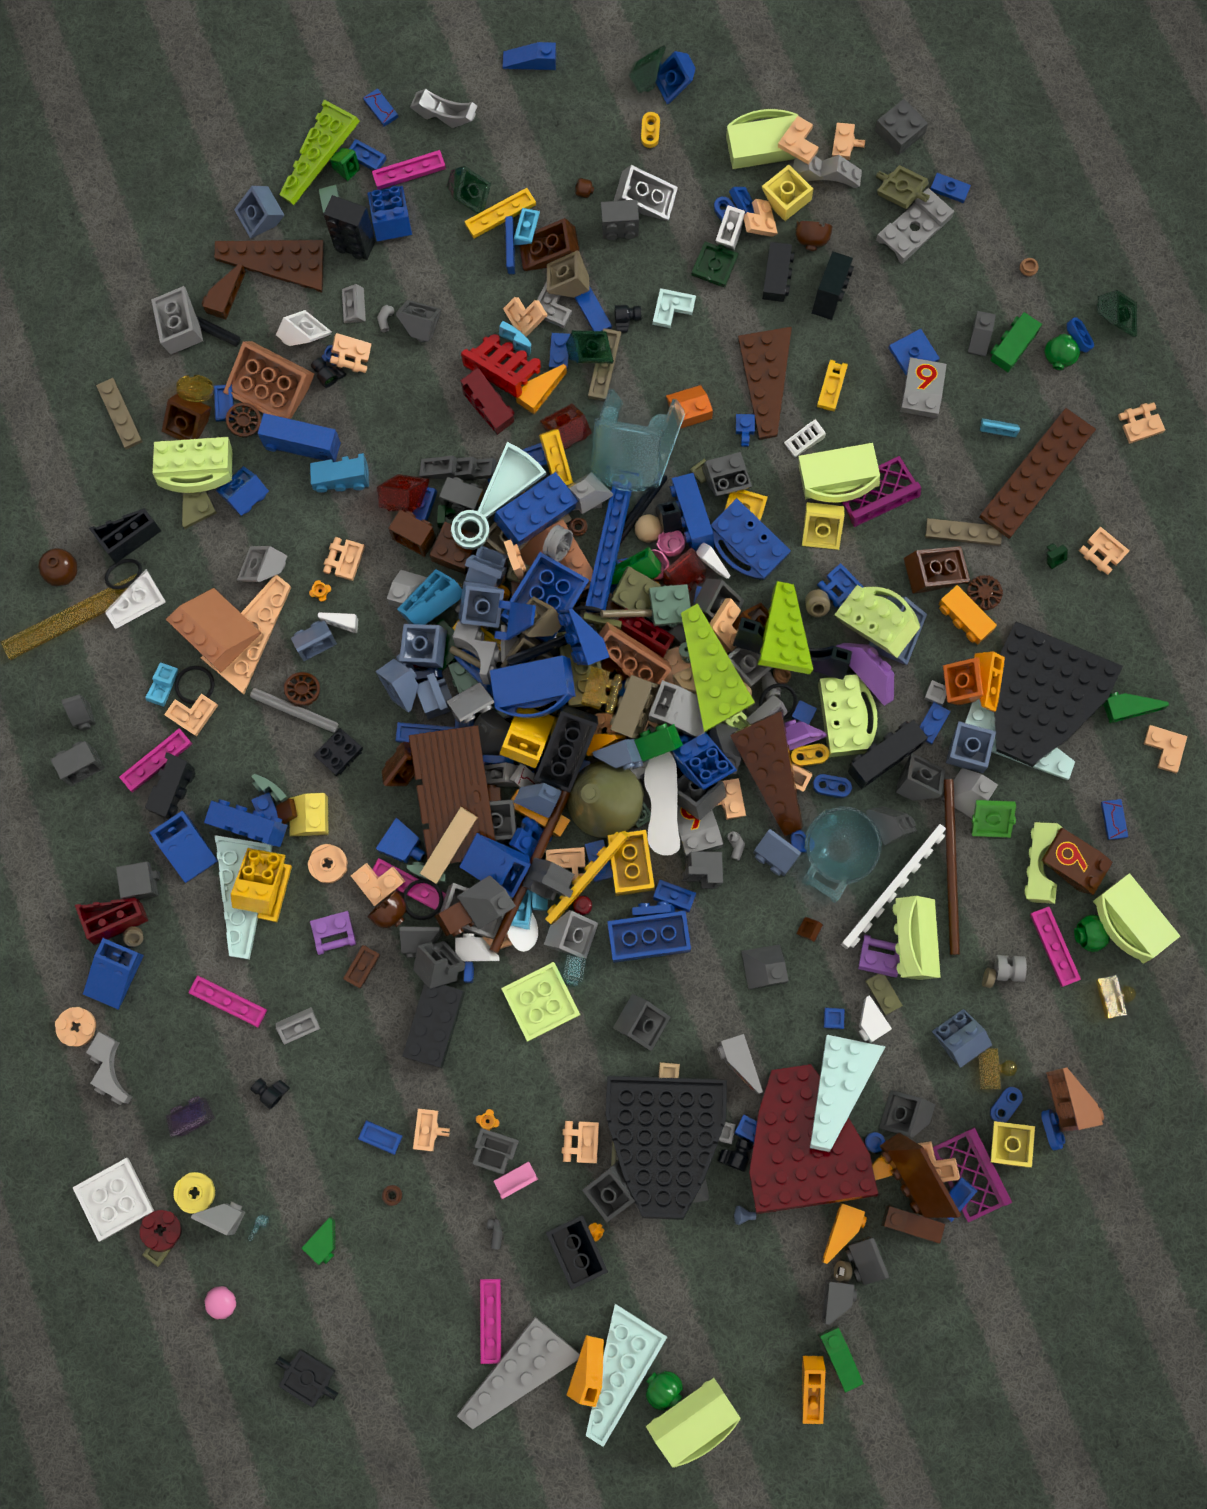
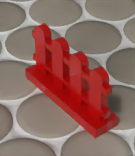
(499, 374)

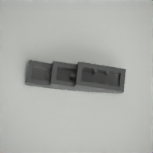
(462, 468)

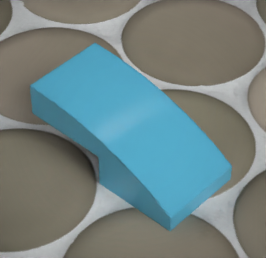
(519, 340)
(162, 684)

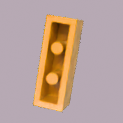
(966, 615)

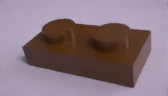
(361, 966)

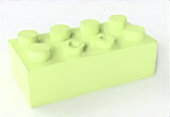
(758, 140)
(192, 464)
(839, 473)
(879, 618)
(846, 715)
(1135, 919)
(917, 938)
(694, 1424)

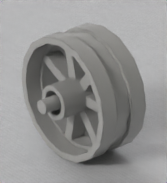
(557, 543)

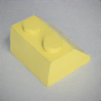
(787, 192)
(823, 525)
(311, 815)
(1012, 1144)

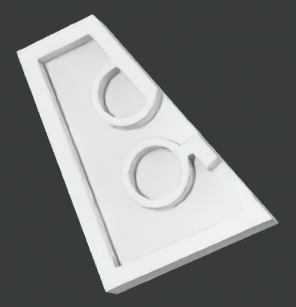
(135, 601)

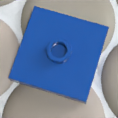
(913, 346)

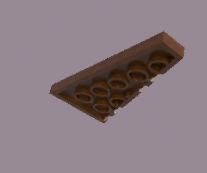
(281, 259)
(765, 366)
(768, 758)

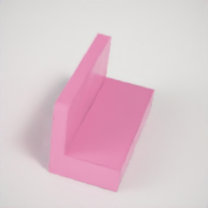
(515, 1180)

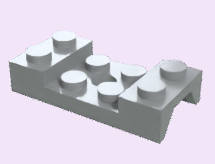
(929, 217)

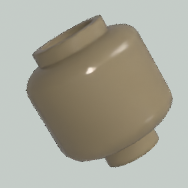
(817, 603)

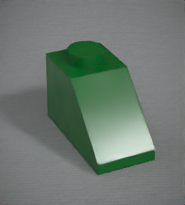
(345, 163)
(322, 1243)

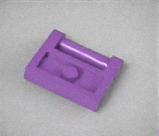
(332, 926)
(877, 961)

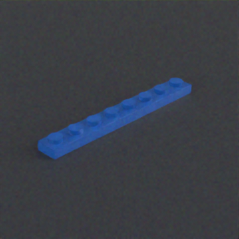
(608, 549)

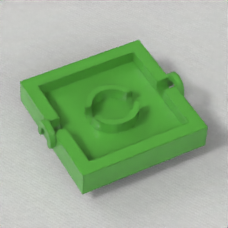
(993, 818)

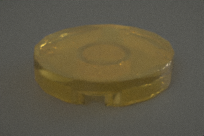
(194, 388)

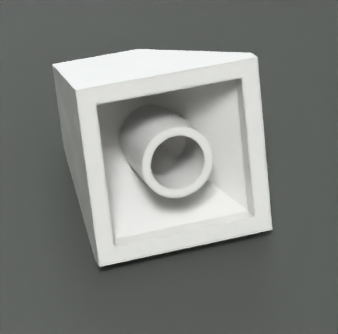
(301, 329)

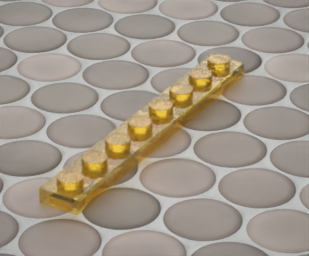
(62, 621)

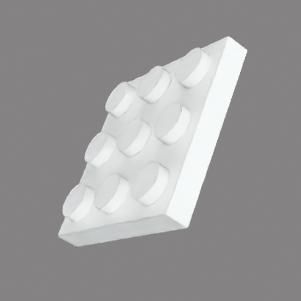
(113, 1199)

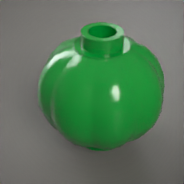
(1062, 351)
(1091, 934)
(664, 1390)

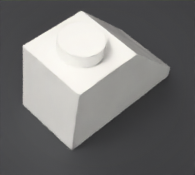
(730, 227)
(474, 949)
(872, 1021)

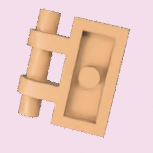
(350, 348)
(1144, 427)
(1107, 546)
(349, 559)
(568, 859)
(587, 1142)

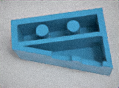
(340, 474)
(430, 598)

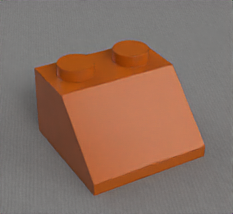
(695, 404)
(963, 681)

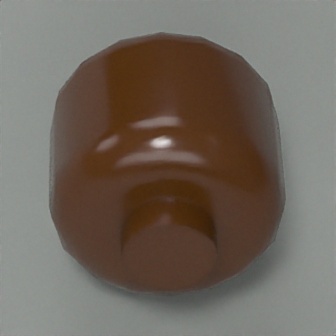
(584, 188)

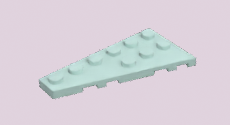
(1055, 763)
(239, 923)
(842, 1078)
(626, 1359)

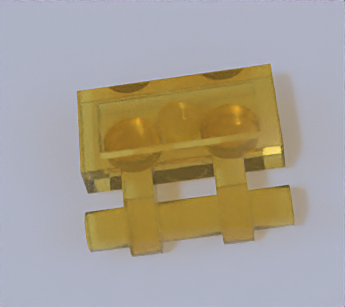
(595, 689)

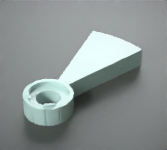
(512, 476)

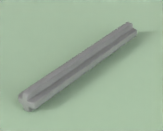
(294, 710)

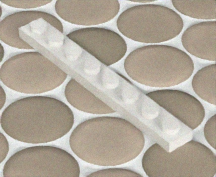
(889, 894)

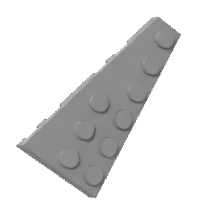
(526, 1365)

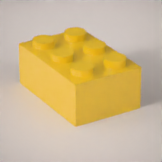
(632, 865)

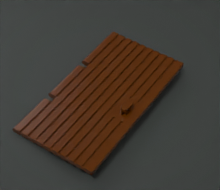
(452, 778)

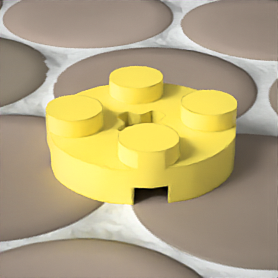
(185, 1199)

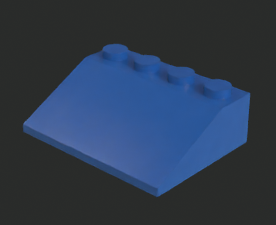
(551, 584)

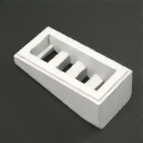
(808, 443)
(710, 558)
(344, 621)

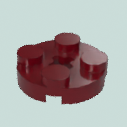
(170, 1236)

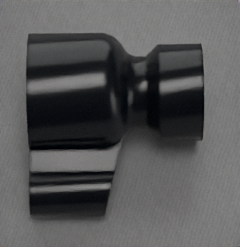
(624, 314)
(326, 374)
(269, 1095)
(738, 1158)

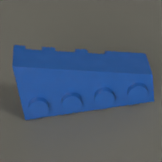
(692, 511)
(244, 823)

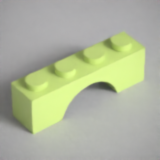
(1039, 887)

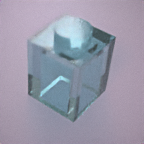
(574, 970)

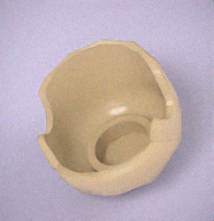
(648, 528)

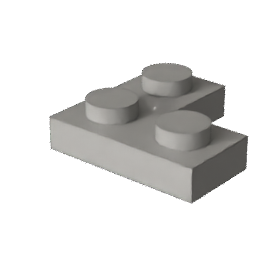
(556, 313)

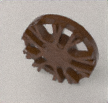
(243, 420)
(985, 592)
(302, 689)

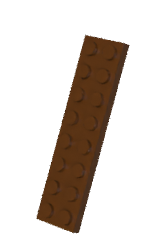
(1037, 473)

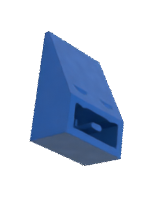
(389, 213)
(584, 640)
(702, 761)
(183, 846)
(494, 859)
(111, 973)

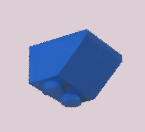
(243, 491)

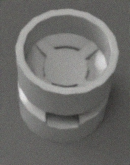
(1010, 968)

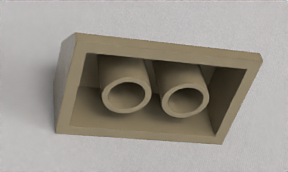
(634, 707)

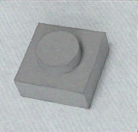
(936, 693)

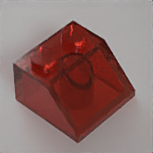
(570, 423)
(402, 493)
(685, 570)

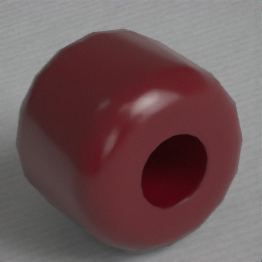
(582, 905)

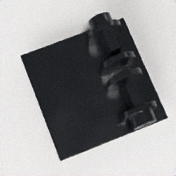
(338, 752)

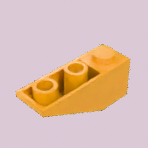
(588, 1374)

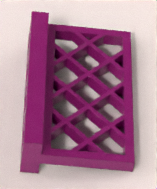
(888, 501)
(987, 1167)

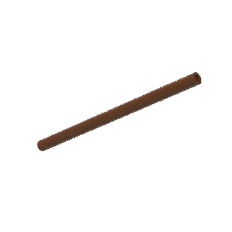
(538, 853)
(951, 867)

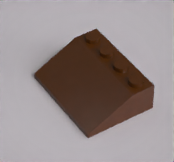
(918, 1178)

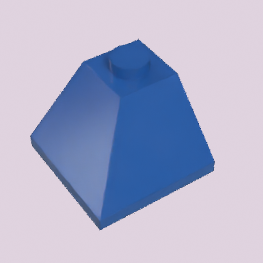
(675, 75)

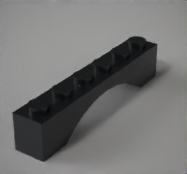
(828, 661)

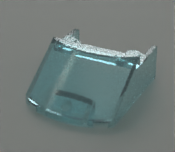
(632, 454)

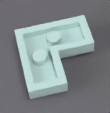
(672, 302)

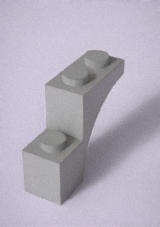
(450, 112)
(831, 169)
(471, 639)
(105, 1081)

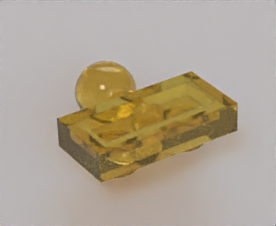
(1113, 997)
(990, 1069)

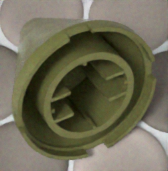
(605, 800)

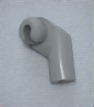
(383, 316)
(737, 843)

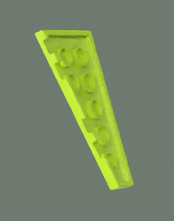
(320, 145)
(784, 633)
(716, 681)

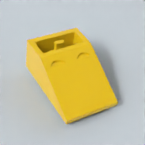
(527, 737)
(257, 881)

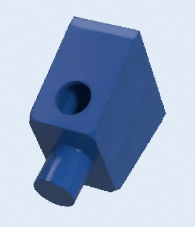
(400, 843)

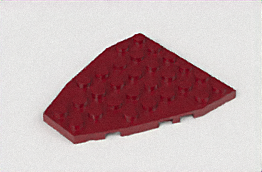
(783, 1165)

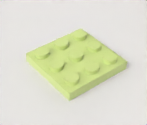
(540, 1001)

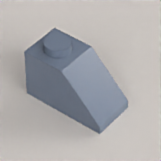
(538, 798)

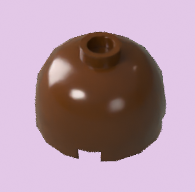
(813, 234)
(57, 567)
(389, 912)

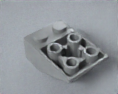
(470, 702)
(677, 707)

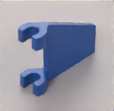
(520, 618)

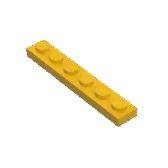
(592, 870)

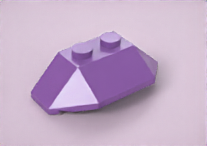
(872, 670)
(801, 734)

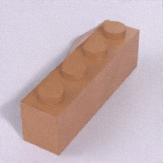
(633, 656)

